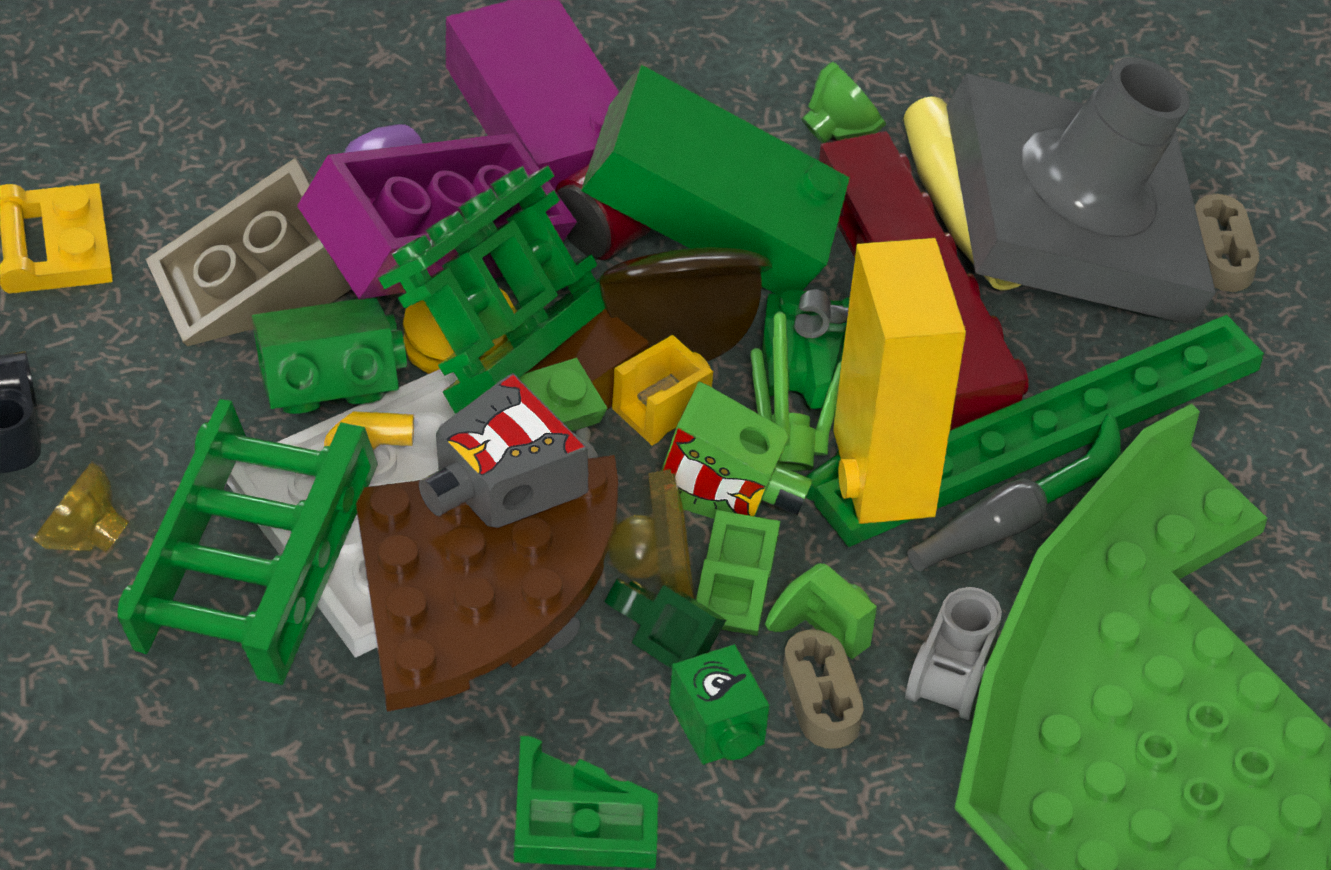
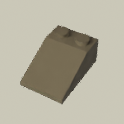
(247, 261)

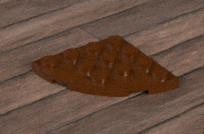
(470, 595)

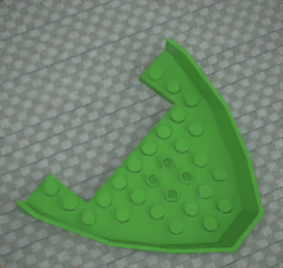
(1125, 710)

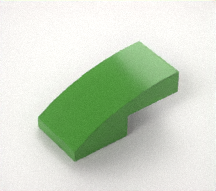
(738, 569)

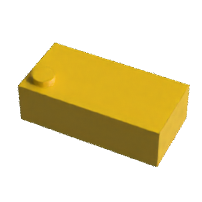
(897, 380)

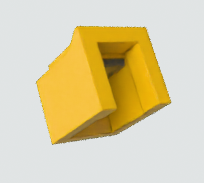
(657, 386)

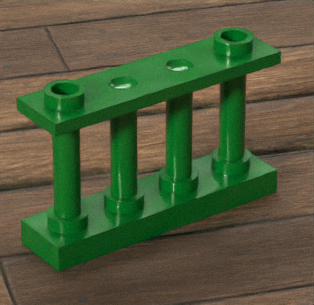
(292, 579)

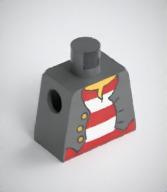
(506, 458)

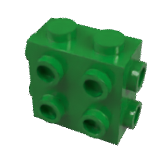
(328, 354)

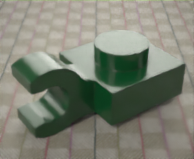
(671, 623)

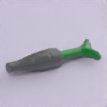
(1017, 504)

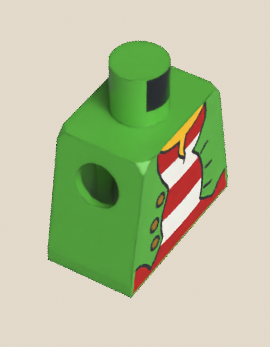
(730, 458)

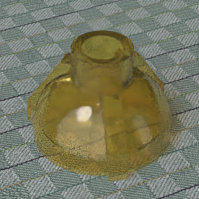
(84, 516)

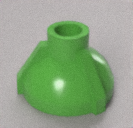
(840, 108)

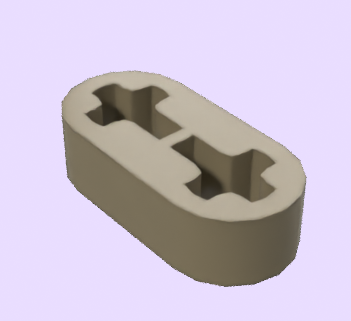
(1236, 241)
(809, 691)

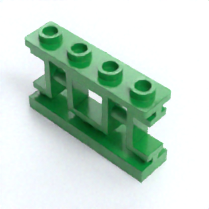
(469, 300)

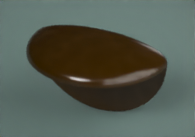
(691, 293)

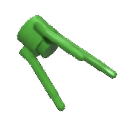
(803, 440)

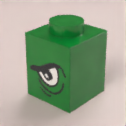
(719, 705)

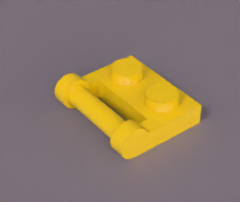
(72, 235)

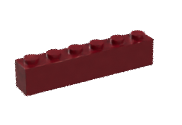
(888, 206)

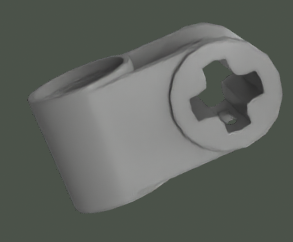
(957, 651)

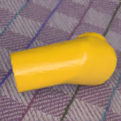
(380, 427)

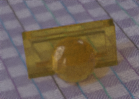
(656, 543)

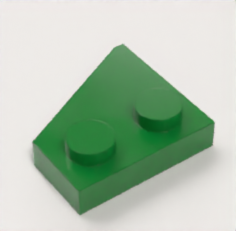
(581, 814)

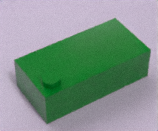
(715, 180)

